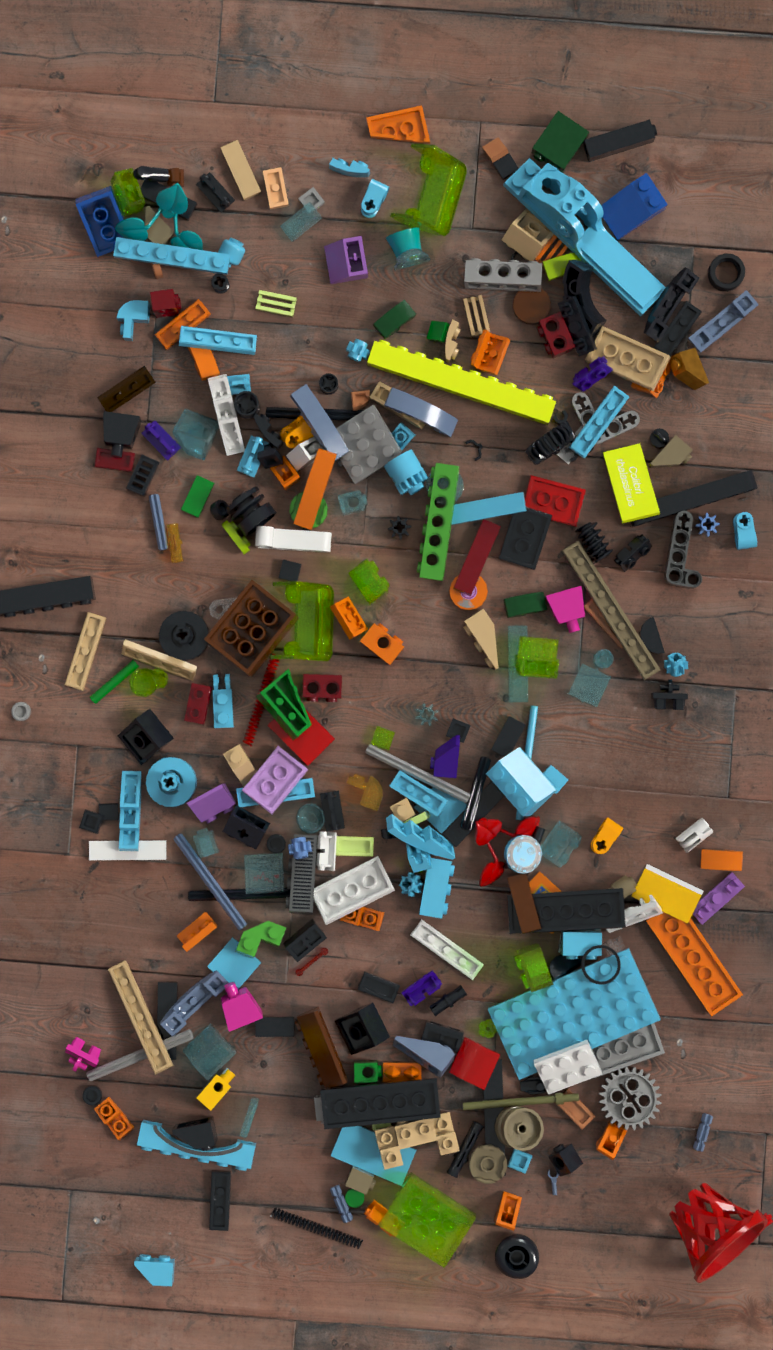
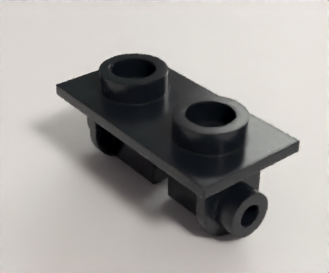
(215, 192)
(640, 547)
(332, 810)

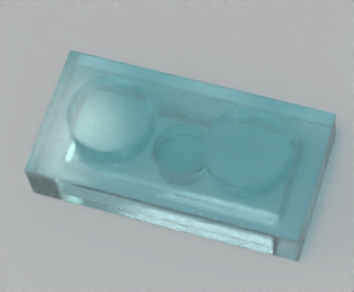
(301, 221)

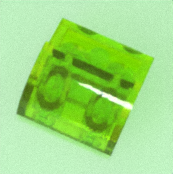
(537, 657)

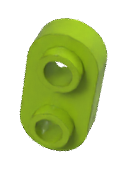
(232, 529)

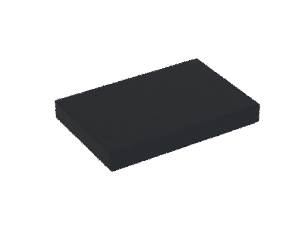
(525, 537)

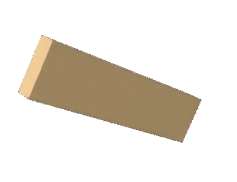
(85, 651)
(159, 660)

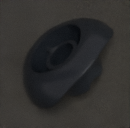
(517, 1256)

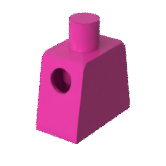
(567, 607)
(239, 1007)

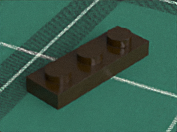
(126, 389)

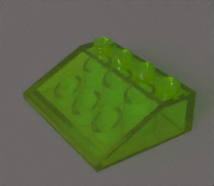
(427, 1220)

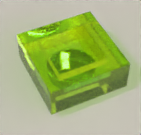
(382, 738)

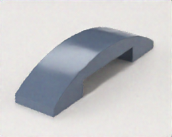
(723, 321)
(421, 411)
(191, 1001)

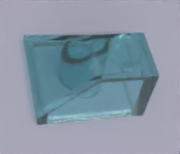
(195, 433)

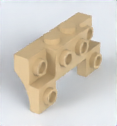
(414, 1133)

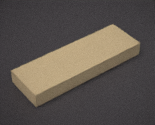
(240, 170)

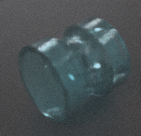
(605, 657)

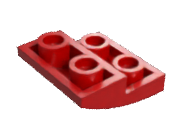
(474, 1063)

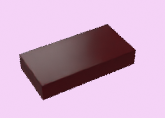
(105, 461)

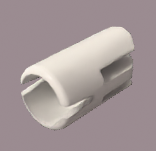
(694, 835)

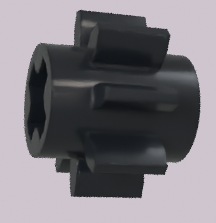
(403, 523)

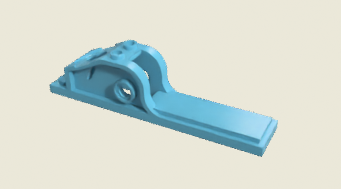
(594, 245)

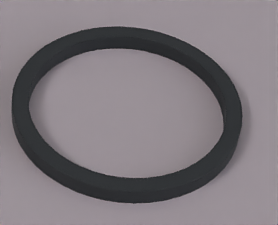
(583, 967)

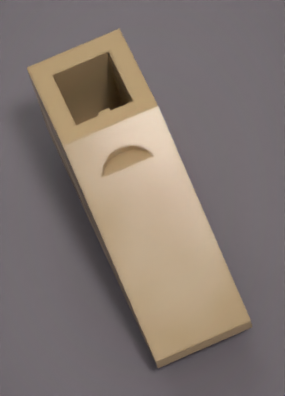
(483, 631)

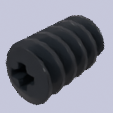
(594, 541)

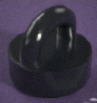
(659, 438)
(218, 509)

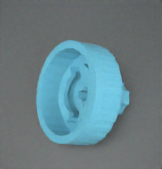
(157, 782)

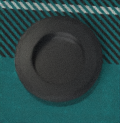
(276, 843)
(92, 1095)

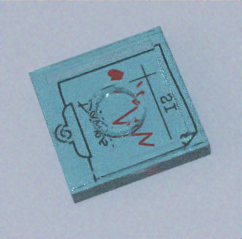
(264, 873)

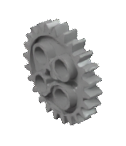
(643, 1087)

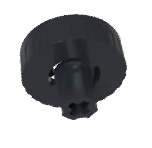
(174, 626)

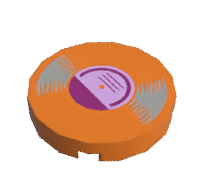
(468, 602)

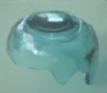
(310, 818)

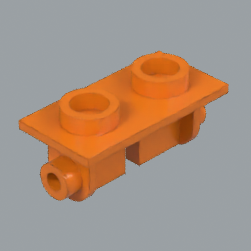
(375, 1213)

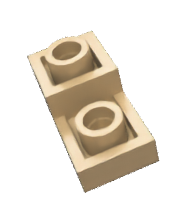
(451, 347)

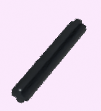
(475, 793)

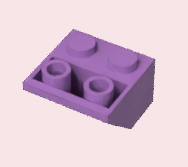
(346, 260)

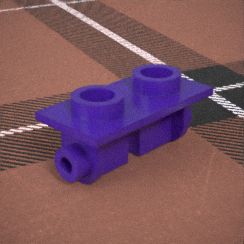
(585, 379)
(160, 440)
(415, 993)

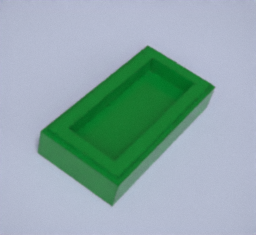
(197, 496)

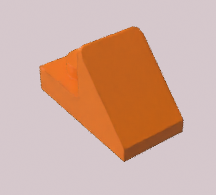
(611, 1140)

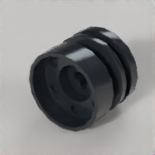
(250, 511)

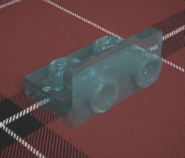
(560, 844)

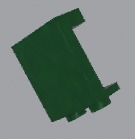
(559, 141)

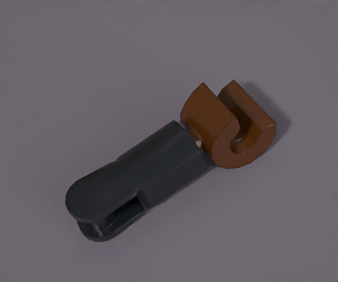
(171, 175)

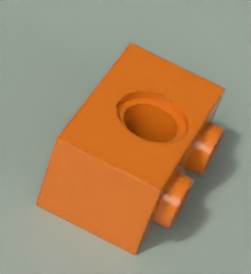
(371, 639)

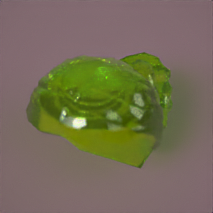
(146, 681)

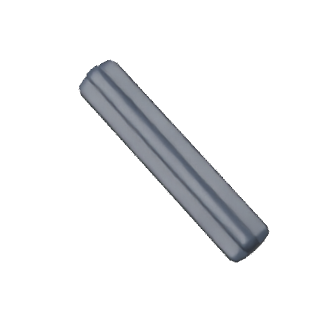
(158, 521)

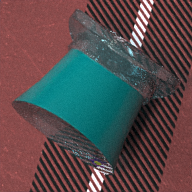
(407, 248)

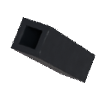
(619, 140)

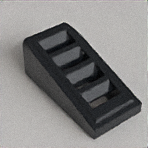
(130, 486)

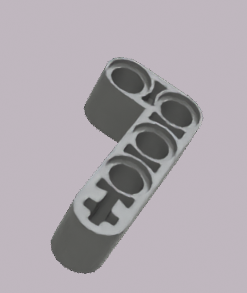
(682, 549)

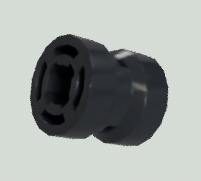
(326, 381)

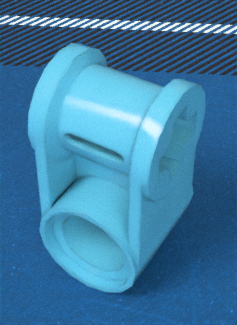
(374, 196)
(745, 534)

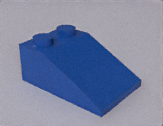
(633, 206)
(100, 216)

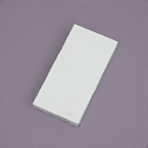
(352, 890)

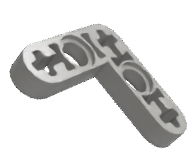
(624, 417)

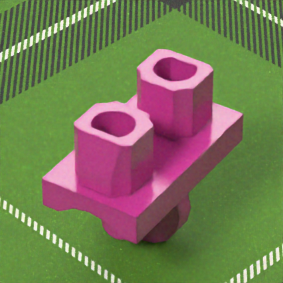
(75, 1051)

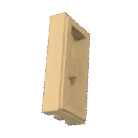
(473, 299)

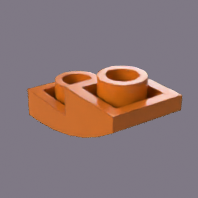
(204, 363)
(721, 860)
(365, 917)
(114, 1118)

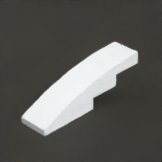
(226, 414)

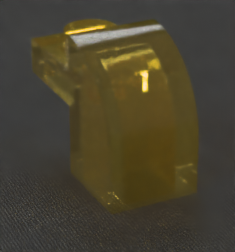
(373, 791)

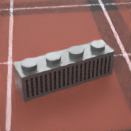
(302, 880)

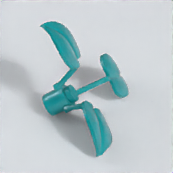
(171, 203)

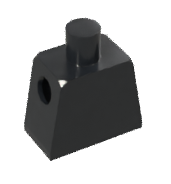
(120, 431)

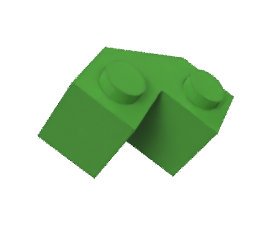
(266, 932)

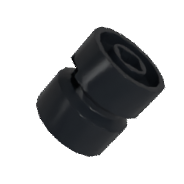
(246, 404)

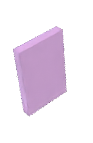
(274, 780)

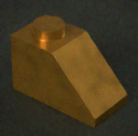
(689, 369)

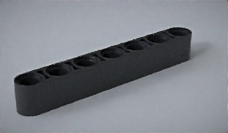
(702, 495)

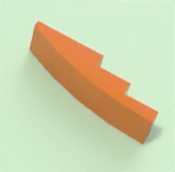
(315, 489)

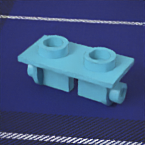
(239, 383)
(249, 463)

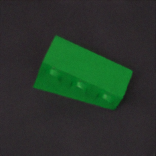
(285, 706)

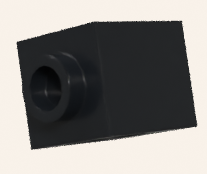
(565, 1159)

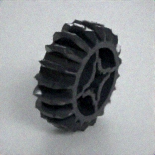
(550, 443)

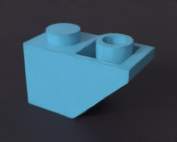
(156, 1270)

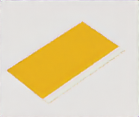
(671, 893)

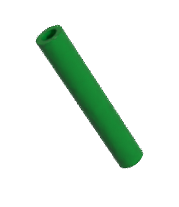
(114, 681)

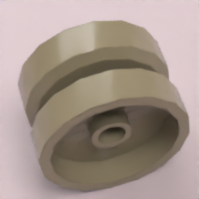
(519, 1128)

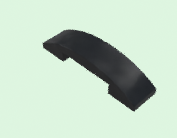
(667, 303)

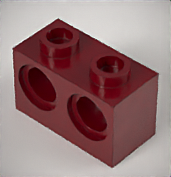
(165, 303)
(561, 334)
(322, 682)
(198, 703)

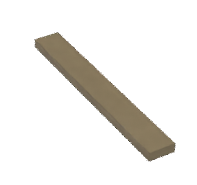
(611, 610)

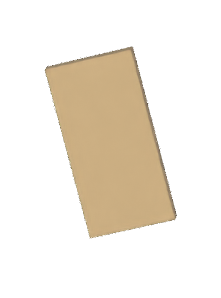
(629, 358)

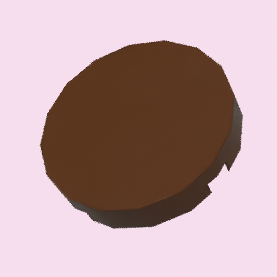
(531, 306)

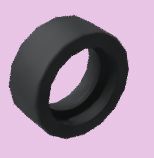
(728, 258)

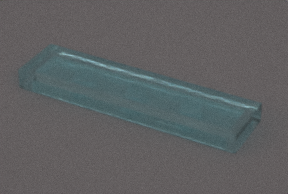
(517, 684)

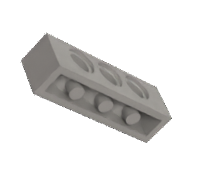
(494, 281)

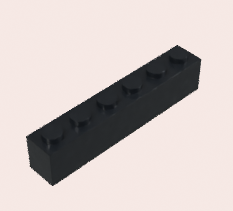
(47, 596)

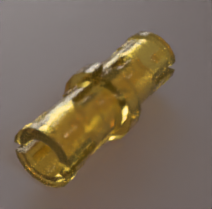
(176, 556)

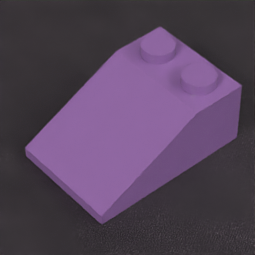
(212, 803)

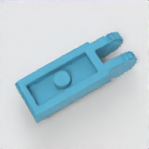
(222, 703)

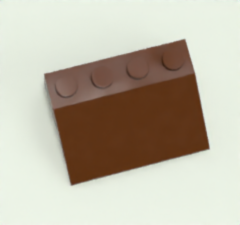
(251, 628)

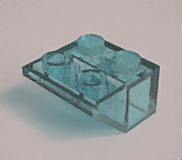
(209, 1051)

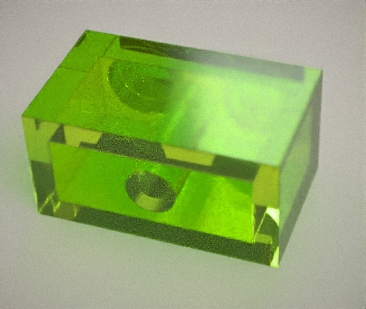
(127, 192)

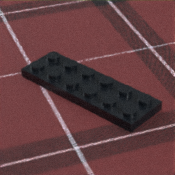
(574, 911)
(380, 1103)

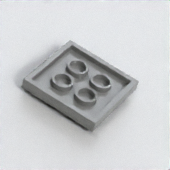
(368, 444)

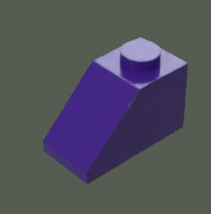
(446, 759)

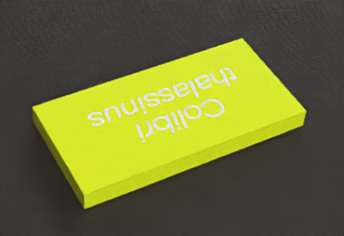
(631, 483)

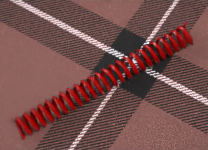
(258, 706)

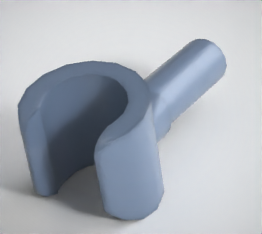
(553, 1181)

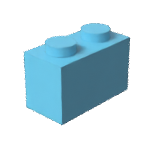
(578, 942)

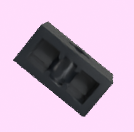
(246, 827)

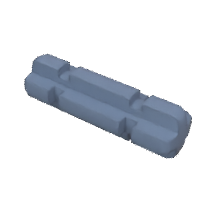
(702, 1132)
(341, 1204)

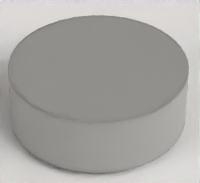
(21, 711)

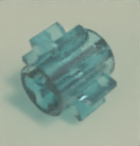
(429, 709)

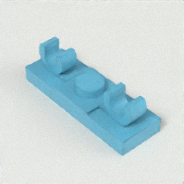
(418, 793)

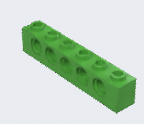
(438, 472)

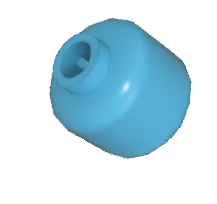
(234, 248)

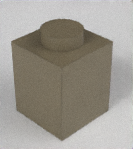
(360, 1180)

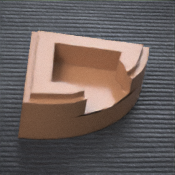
(360, 399)

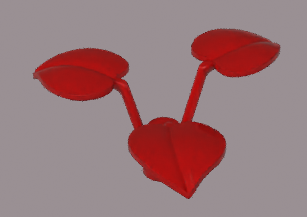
(486, 831)

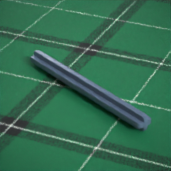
(210, 882)

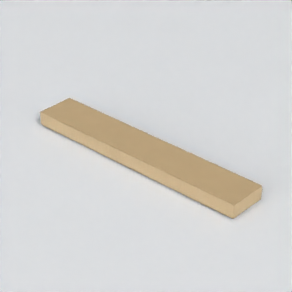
(140, 1017)

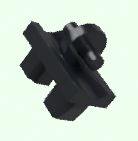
(678, 698)

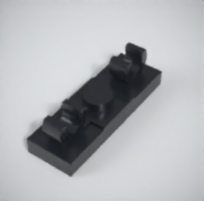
(577, 326)

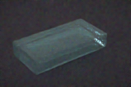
(249, 1117)

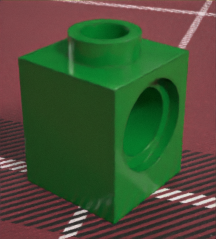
(359, 1077)

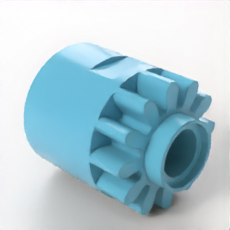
(406, 473)

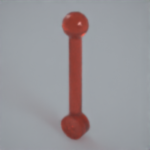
(324, 951)

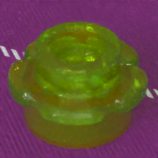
(487, 1033)

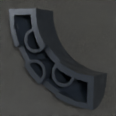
(577, 283)

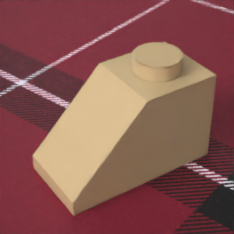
(240, 764)

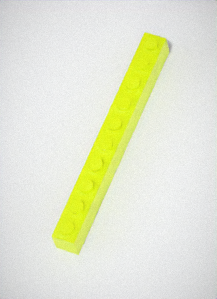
(460, 382)

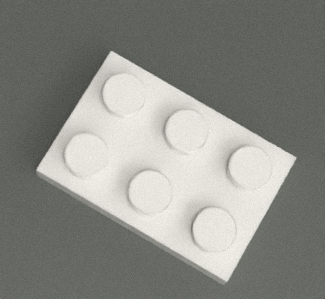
(567, 1067)

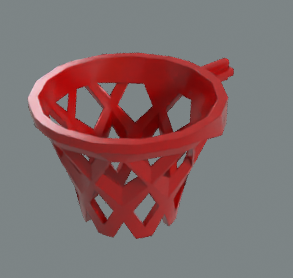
(730, 1243)

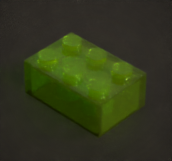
(534, 968)

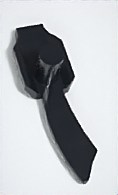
(533, 1085)

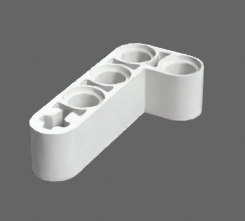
(293, 540)

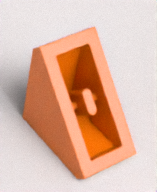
(286, 474)
(508, 1211)

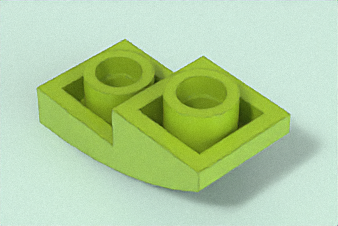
(556, 266)

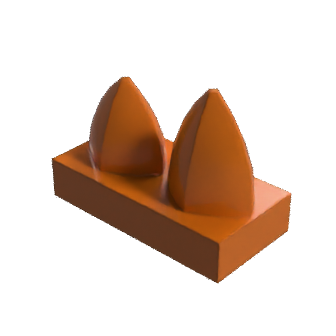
(401, 1071)

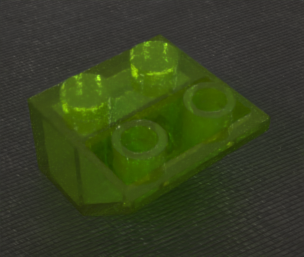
(369, 582)

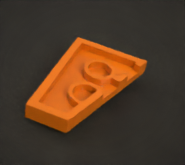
(400, 125)

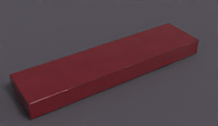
(477, 557)

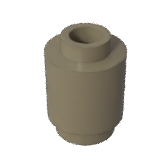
(626, 883)

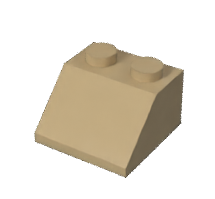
(527, 235)

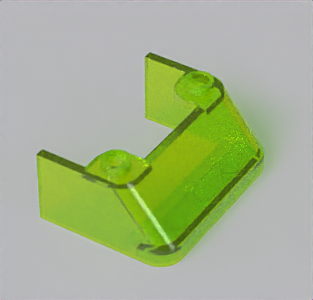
(439, 193)
(315, 621)

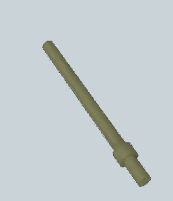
(558, 1098)

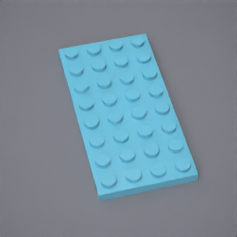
(574, 1012)

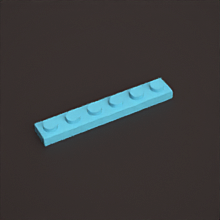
(171, 255)

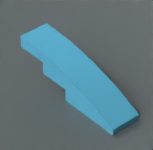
(130, 811)
(422, 839)

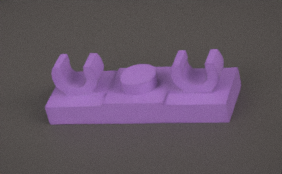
(717, 897)

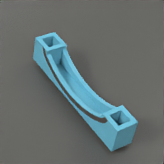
(155, 1137)

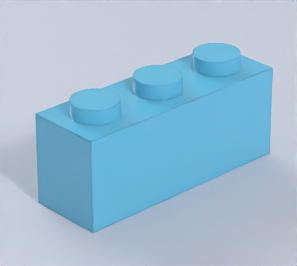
(436, 888)

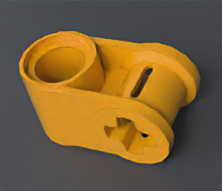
(298, 430)
(608, 833)

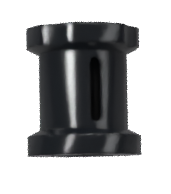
(223, 278)

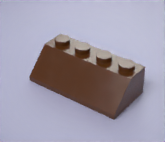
(322, 1048)

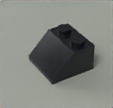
(145, 736)
(362, 1029)
(197, 1133)

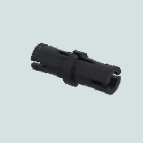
(448, 1000)

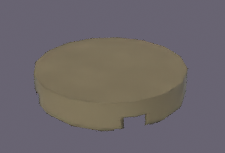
(487, 1164)

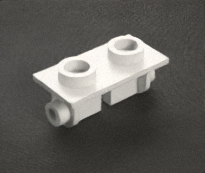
(327, 856)

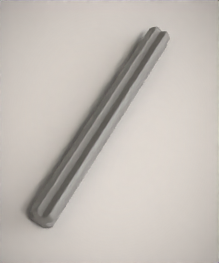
(417, 773)
(136, 1056)

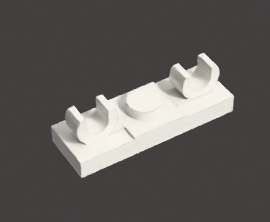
(640, 913)

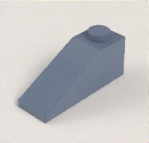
(428, 1054)

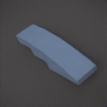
(319, 421)

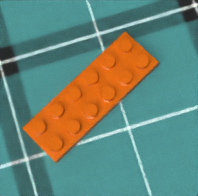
(695, 961)

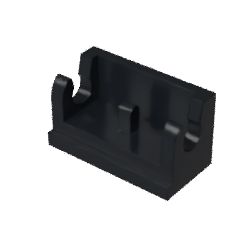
(304, 940)
(442, 1034)

